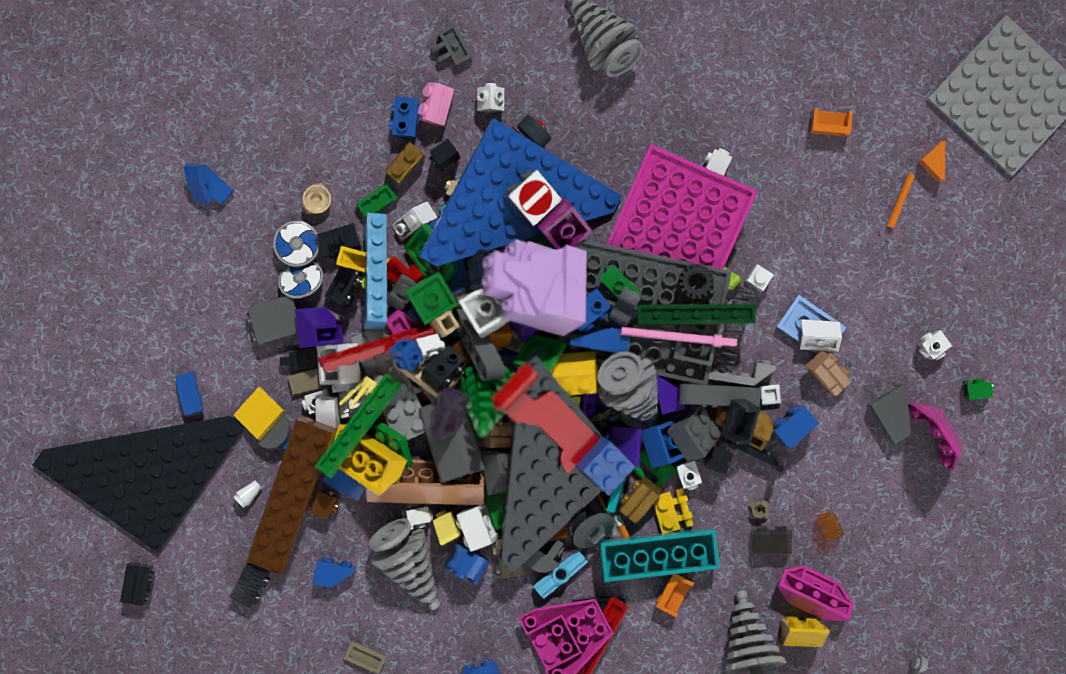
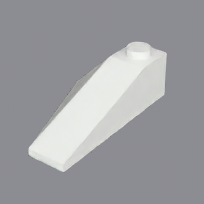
(484, 312)

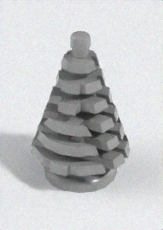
(607, 39)
(630, 386)
(405, 559)
(755, 656)

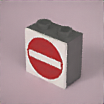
(531, 197)

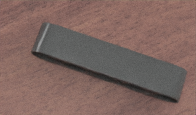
(480, 350)
(716, 395)

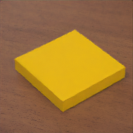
(259, 413)

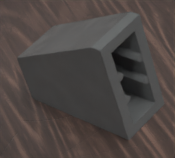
(893, 414)

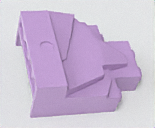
(539, 285)

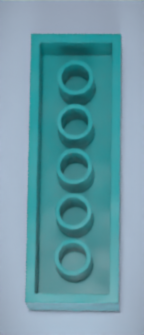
(658, 554)

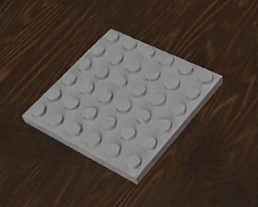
(1005, 95)

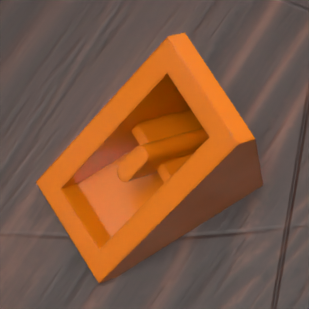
(934, 161)

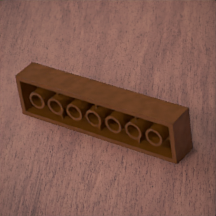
(290, 495)

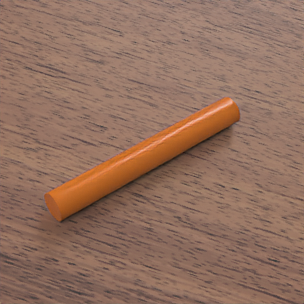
(900, 201)

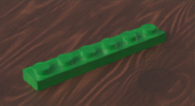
(358, 425)

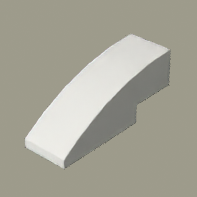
(327, 411)

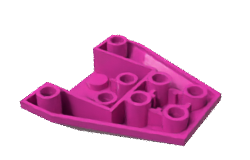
(941, 428)
(567, 634)

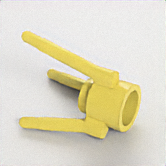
(365, 386)

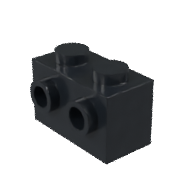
(443, 369)

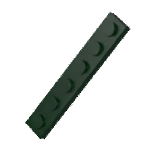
(696, 314)

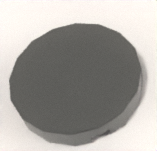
(277, 435)

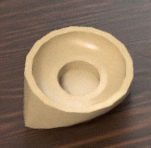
(316, 199)

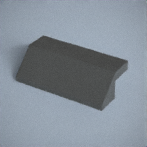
(454, 454)

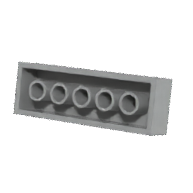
(403, 410)

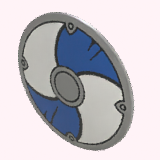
(296, 243)
(301, 280)

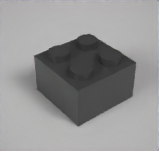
(694, 432)

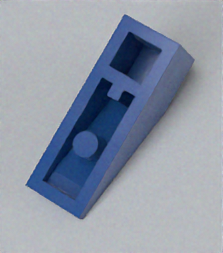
(605, 340)

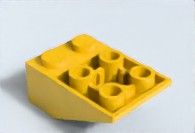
(803, 633)

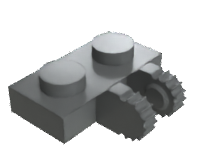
(454, 44)

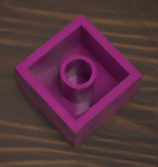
(563, 226)

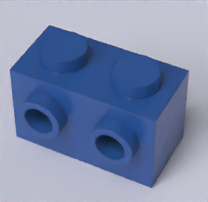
(405, 117)
(596, 308)

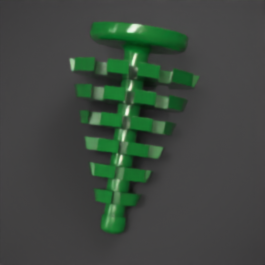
(480, 407)

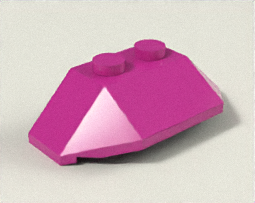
(815, 593)

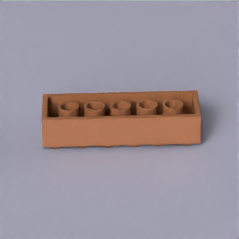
(422, 485)

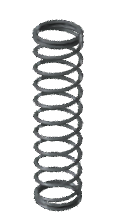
(750, 293)

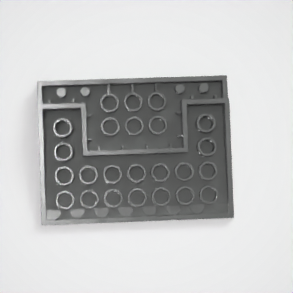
(658, 284)

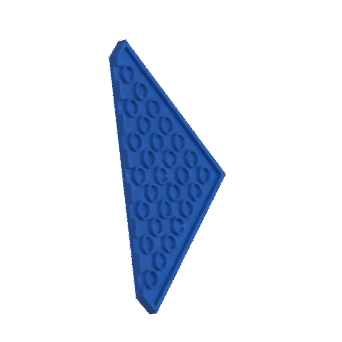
(481, 217)

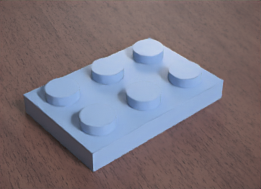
(802, 310)

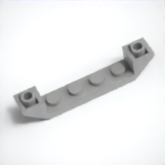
(760, 371)

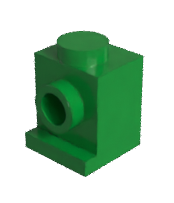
(978, 389)

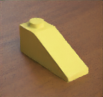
(446, 526)

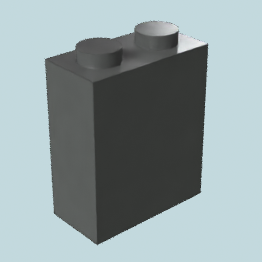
(273, 320)

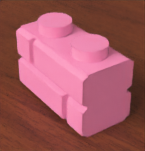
(435, 104)

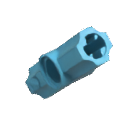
(551, 582)

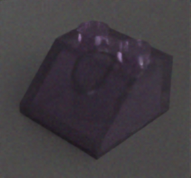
(448, 413)

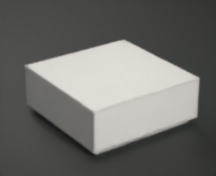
(770, 395)

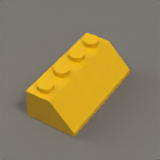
(577, 373)
(372, 464)

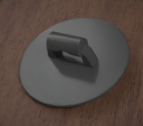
(593, 530)

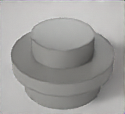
(919, 664)

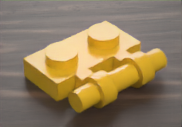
(666, 512)

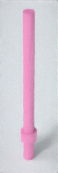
(715, 340)

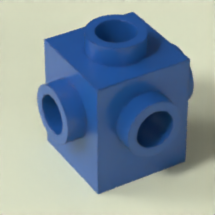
(406, 354)

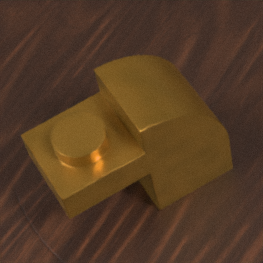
(762, 431)

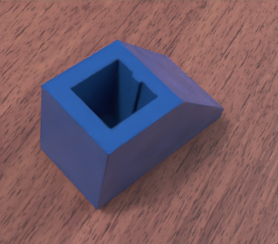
(331, 573)

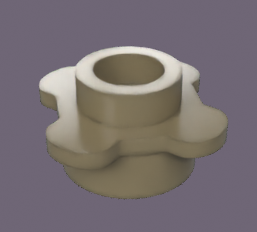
(762, 505)

